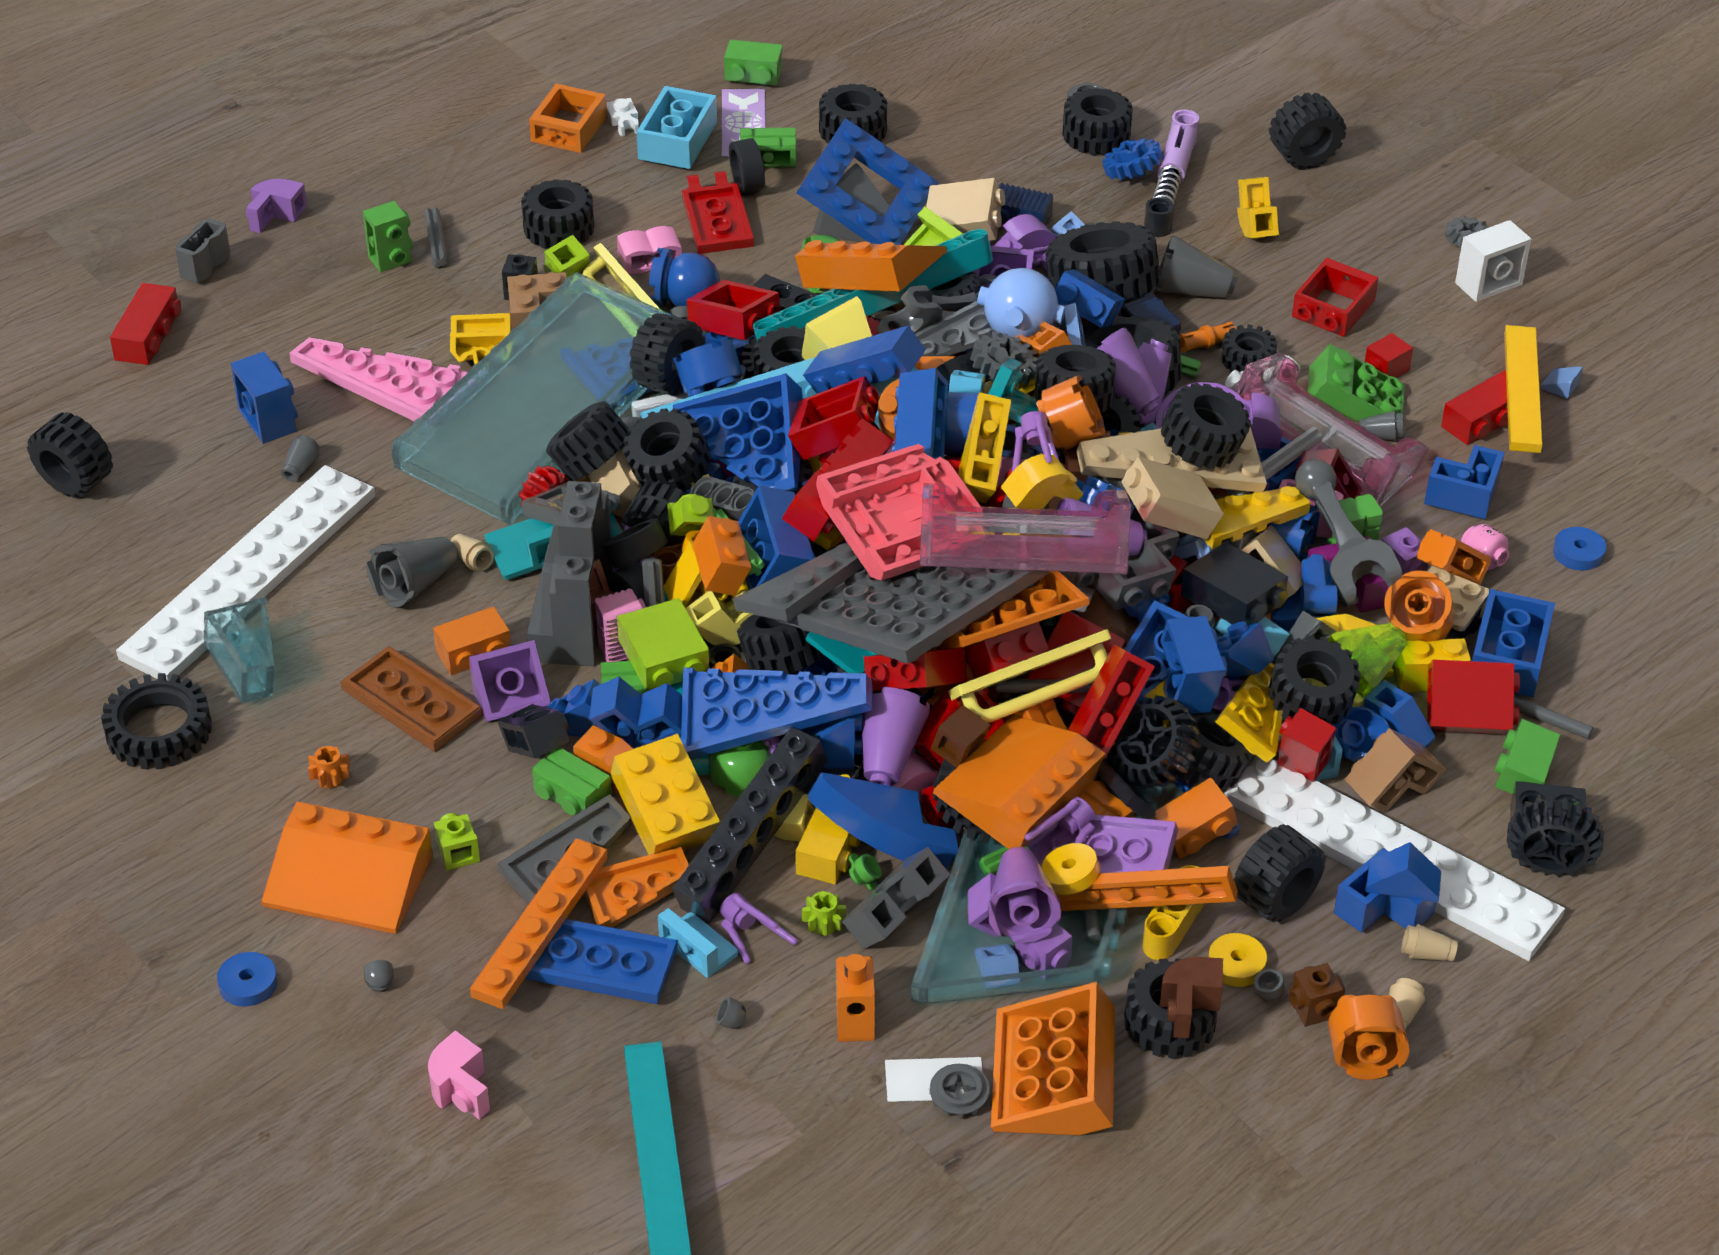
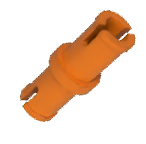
(1204, 337)

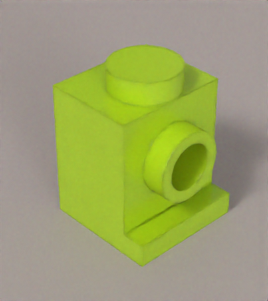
(566, 257)
(689, 510)
(454, 833)

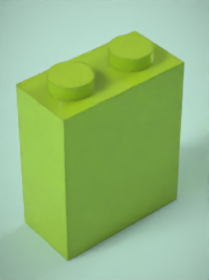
(662, 643)

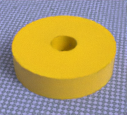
(1071, 868)
(1240, 947)

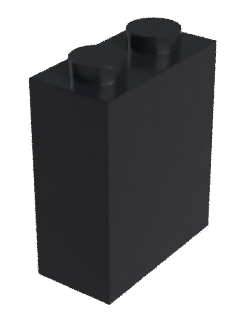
(1234, 585)

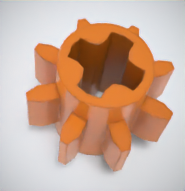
(328, 766)

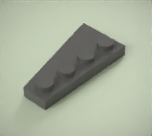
(956, 331)

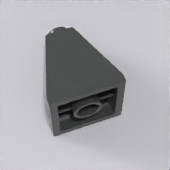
(860, 187)

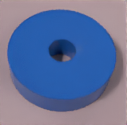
(1579, 548)
(247, 992)

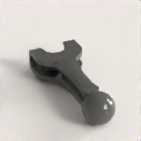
(924, 309)
(1356, 554)

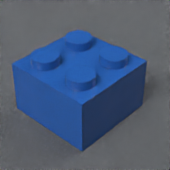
(264, 397)

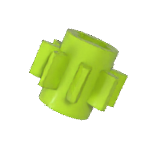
(823, 913)

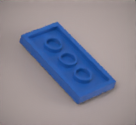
(606, 961)

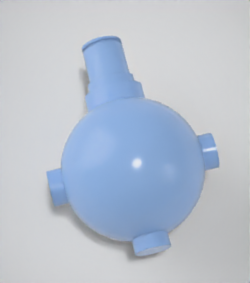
(1020, 302)

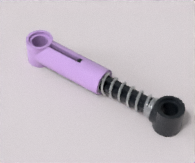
(1171, 171)

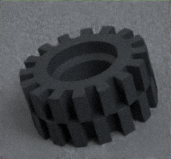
(1239, 341)

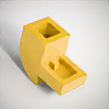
(1255, 213)
(1037, 482)

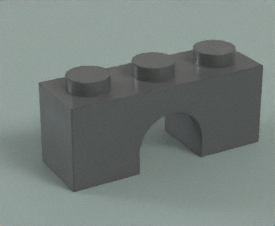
(895, 895)

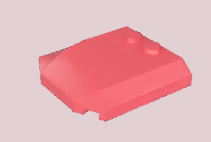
(881, 506)

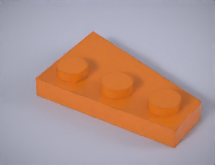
(633, 885)

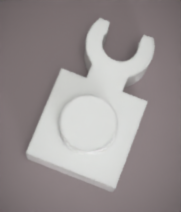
(623, 114)

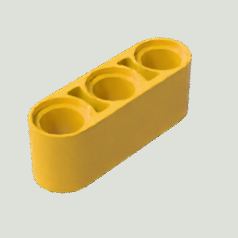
(1167, 927)

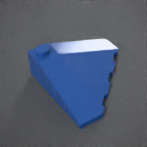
(750, 430)

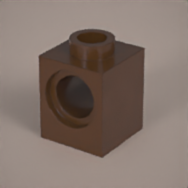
(960, 736)

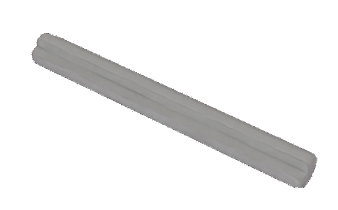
(1286, 455)

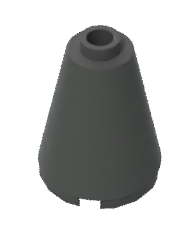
(1193, 272)
(409, 567)

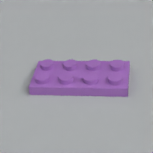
(1120, 843)

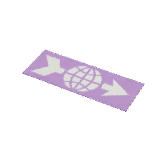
(741, 110)

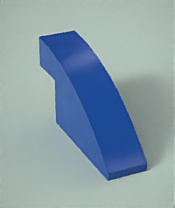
(882, 817)

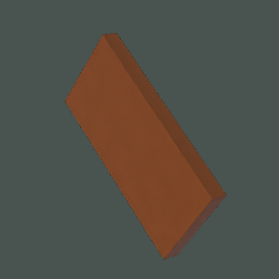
(412, 698)

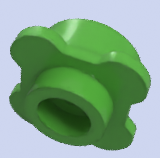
(864, 870)

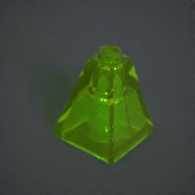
(1375, 651)

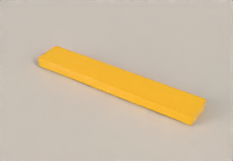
(1522, 389)

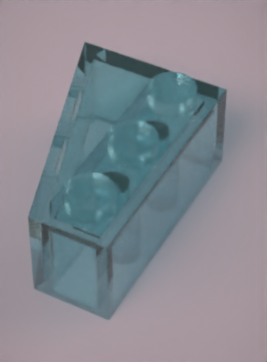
(242, 647)

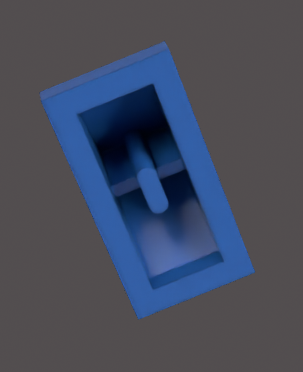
(1404, 874)

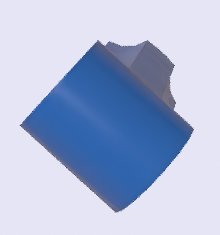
(1317, 591)

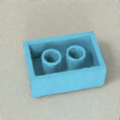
(677, 127)

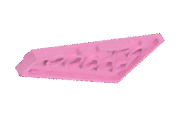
(393, 380)

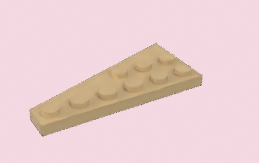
(1116, 455)

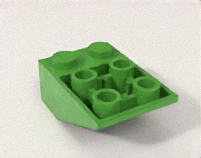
(1353, 386)

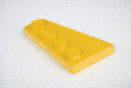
(1255, 512)
(1252, 716)

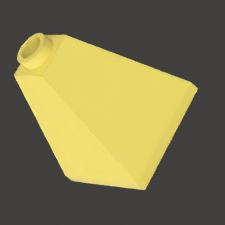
(835, 328)

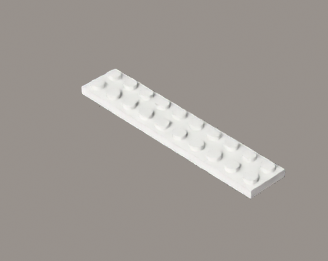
(247, 570)
(1355, 833)

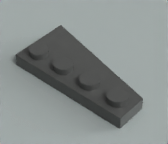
(800, 587)
(532, 864)

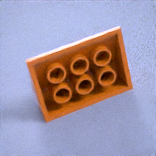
(863, 264)
(1045, 599)
(1020, 778)
(347, 867)
(1055, 1064)

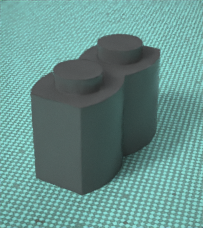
(202, 250)

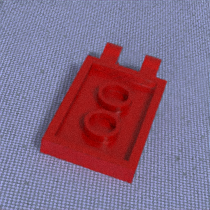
(716, 215)

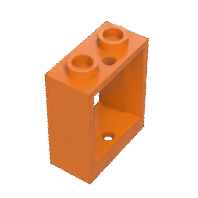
(573, 135)

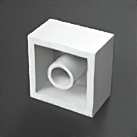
(1493, 260)

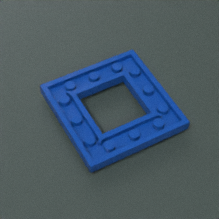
(821, 188)

